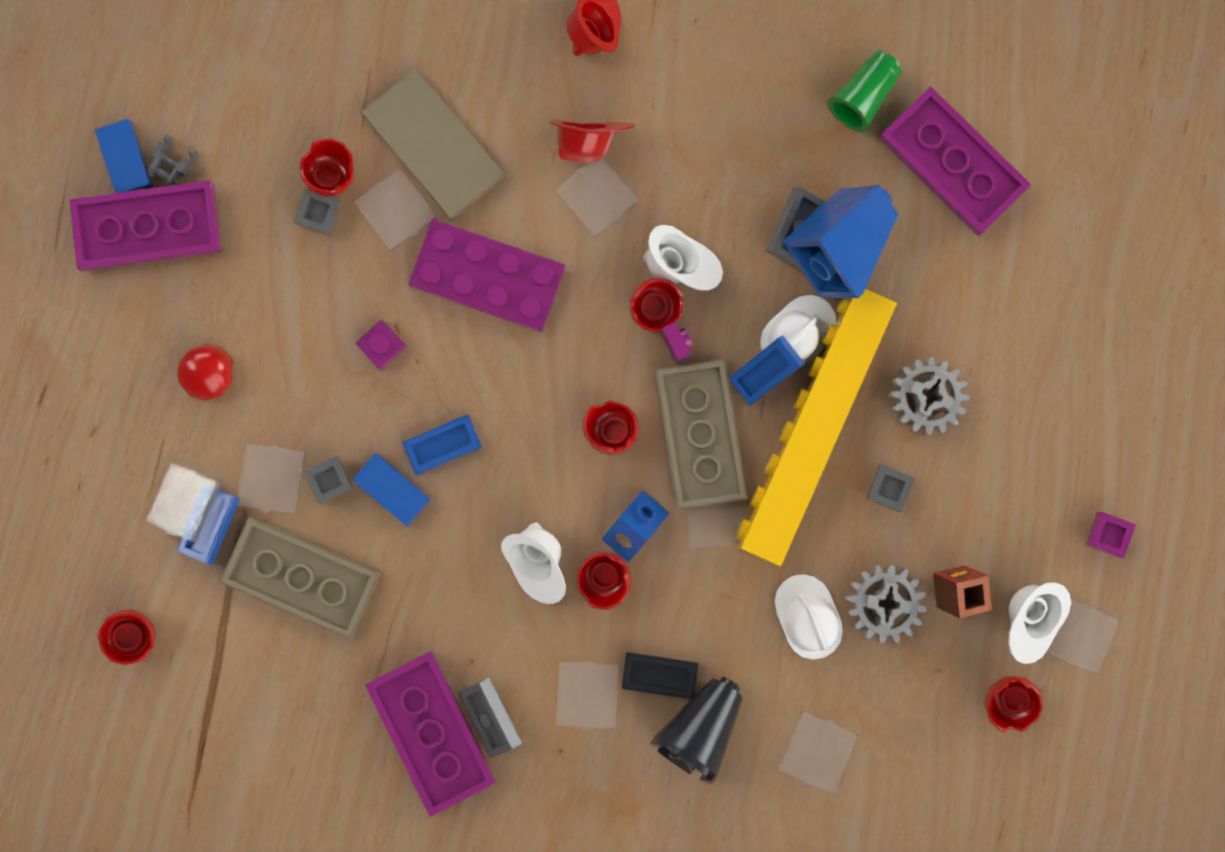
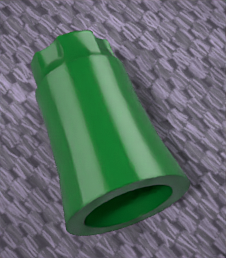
(865, 91)

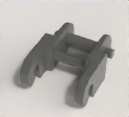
(180, 168)

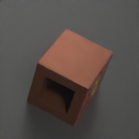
(962, 591)

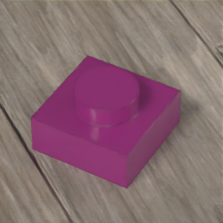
(677, 342)
(381, 345)
(1110, 535)

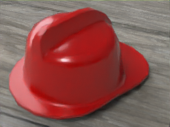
(594, 26)
(586, 140)

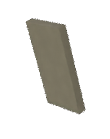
(433, 144)
(701, 434)
(300, 577)

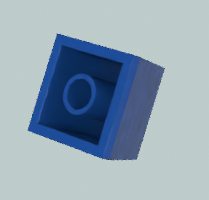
(843, 240)

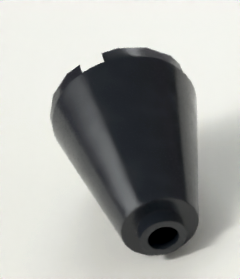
(701, 729)

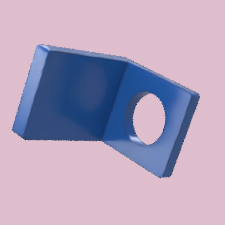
(636, 523)

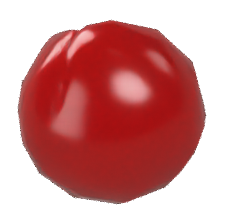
(327, 167)
(656, 304)
(205, 372)
(610, 427)
(604, 580)
(127, 637)
(1013, 703)

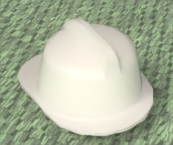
(681, 259)
(802, 324)
(535, 563)
(808, 616)
(1035, 619)

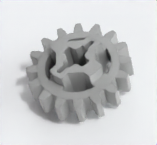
(943, 402)
(886, 588)

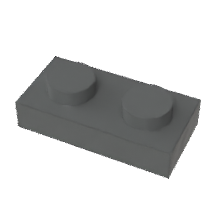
(797, 209)
(490, 717)

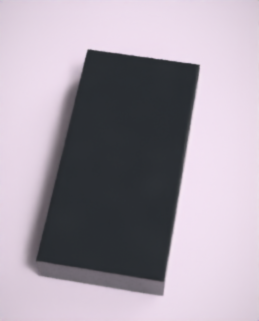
(659, 675)

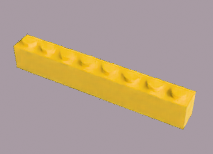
(815, 427)

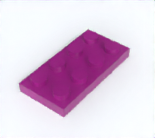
(954, 161)
(145, 225)
(487, 275)
(431, 733)

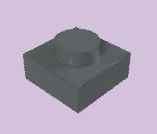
(317, 212)
(328, 480)
(890, 488)

